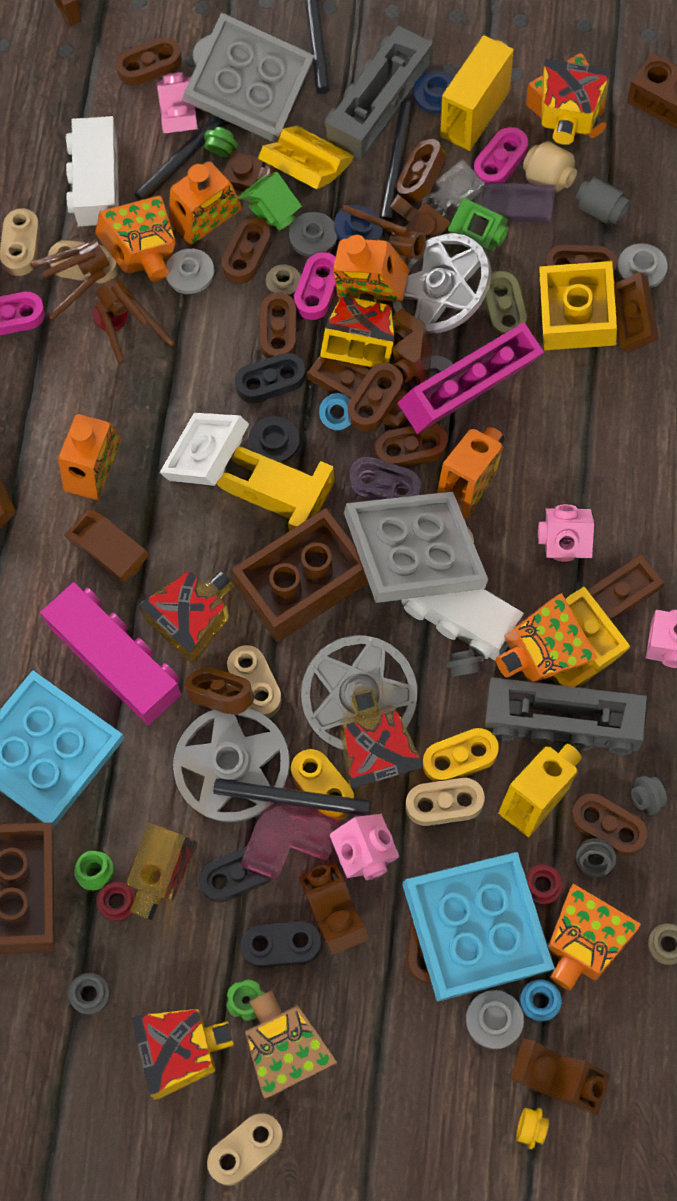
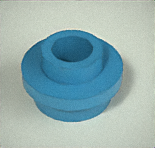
(326, 415)
(549, 991)

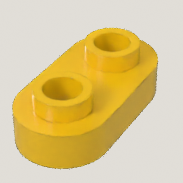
(458, 754)
(323, 780)

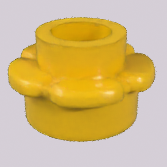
(532, 1127)

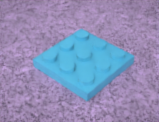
(50, 748)
(477, 926)

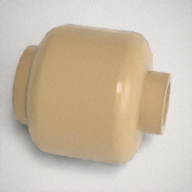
(550, 166)

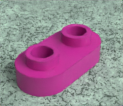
(499, 160)
(316, 288)
(12, 310)

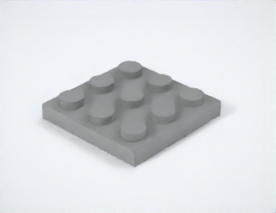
(248, 77)
(415, 546)

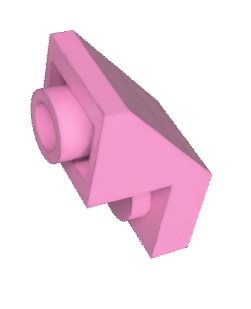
(175, 113)

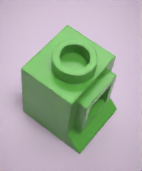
(272, 201)
(495, 231)

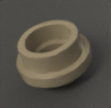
(283, 271)
(654, 944)

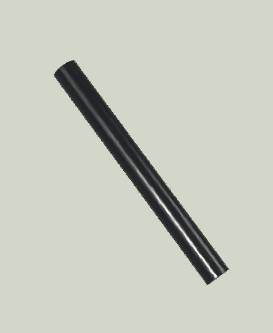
(317, 46)
(396, 159)
(177, 160)
(292, 797)

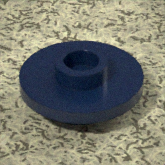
(429, 90)
(349, 225)

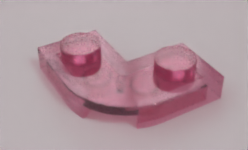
(286, 828)

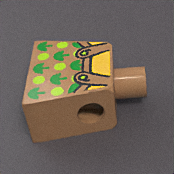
(284, 1046)

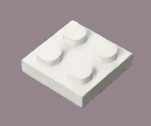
(204, 448)

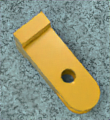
(279, 486)

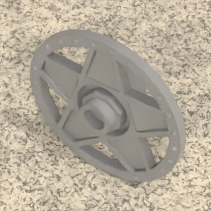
(445, 282)
(362, 675)
(229, 758)

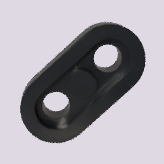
(269, 377)
(239, 879)
(280, 944)

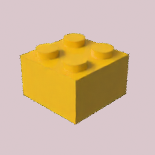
(578, 305)

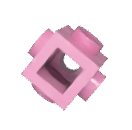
(567, 533)
(663, 638)
(364, 846)

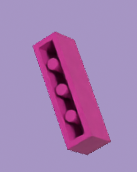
(470, 377)
(112, 653)

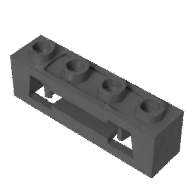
(348, 124)
(619, 728)

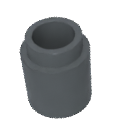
(602, 201)

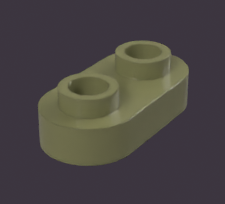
(504, 308)

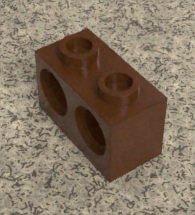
(656, 89)

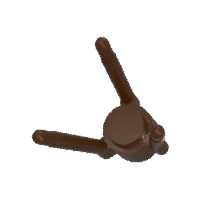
(405, 241)
(89, 259)
(118, 299)

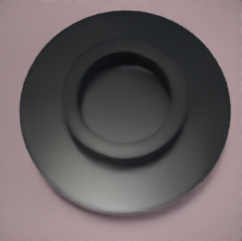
(274, 438)

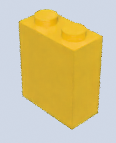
(476, 92)

